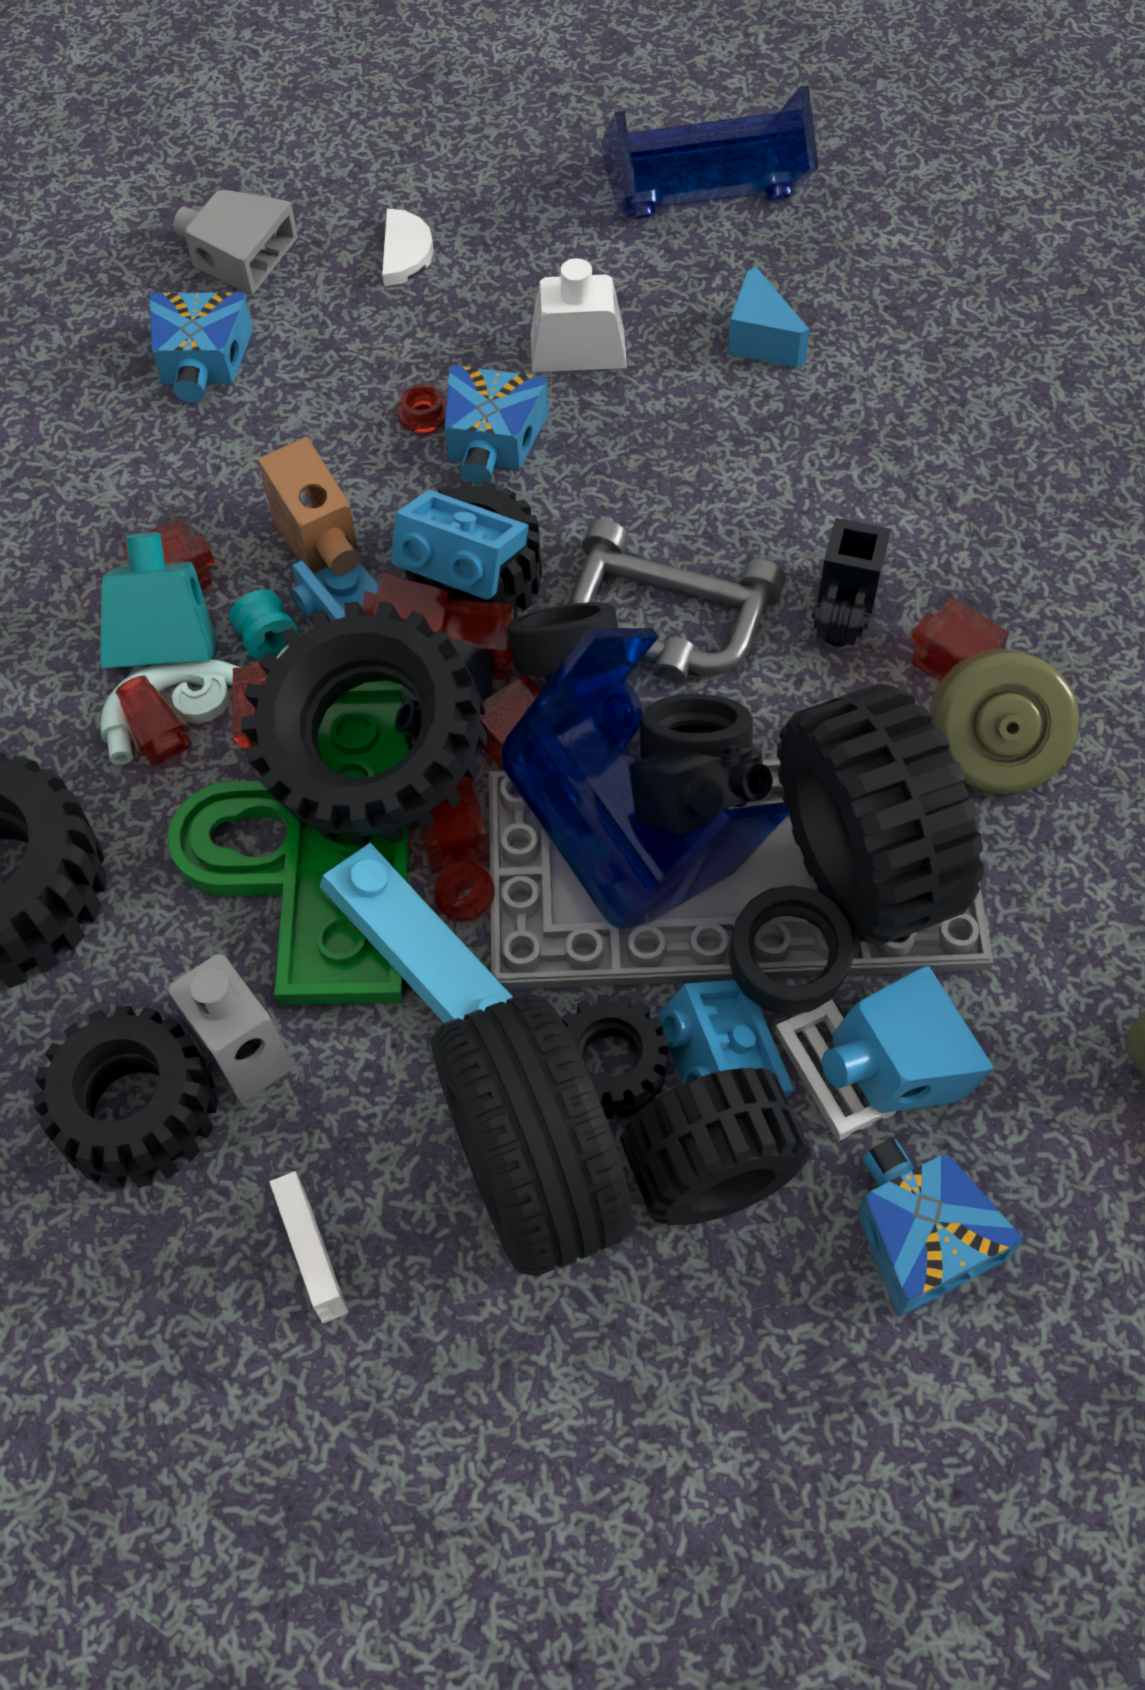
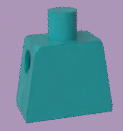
(153, 610)

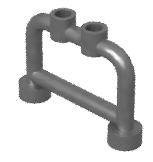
(674, 657)

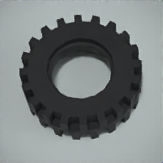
(313, 677)

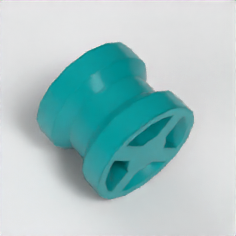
(261, 622)

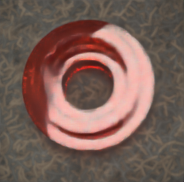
(422, 408)
(455, 880)

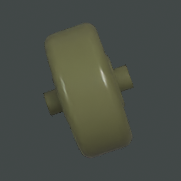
(1006, 719)

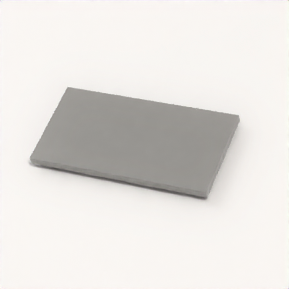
(556, 937)

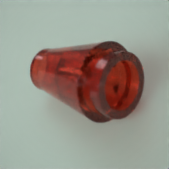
(152, 721)

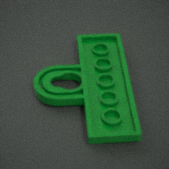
(319, 948)

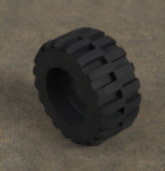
(880, 812)
(57, 875)

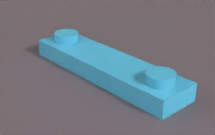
(411, 936)

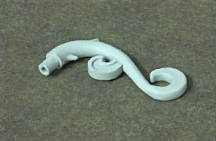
(192, 706)

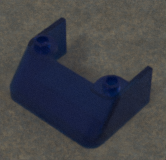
(711, 158)
(575, 778)

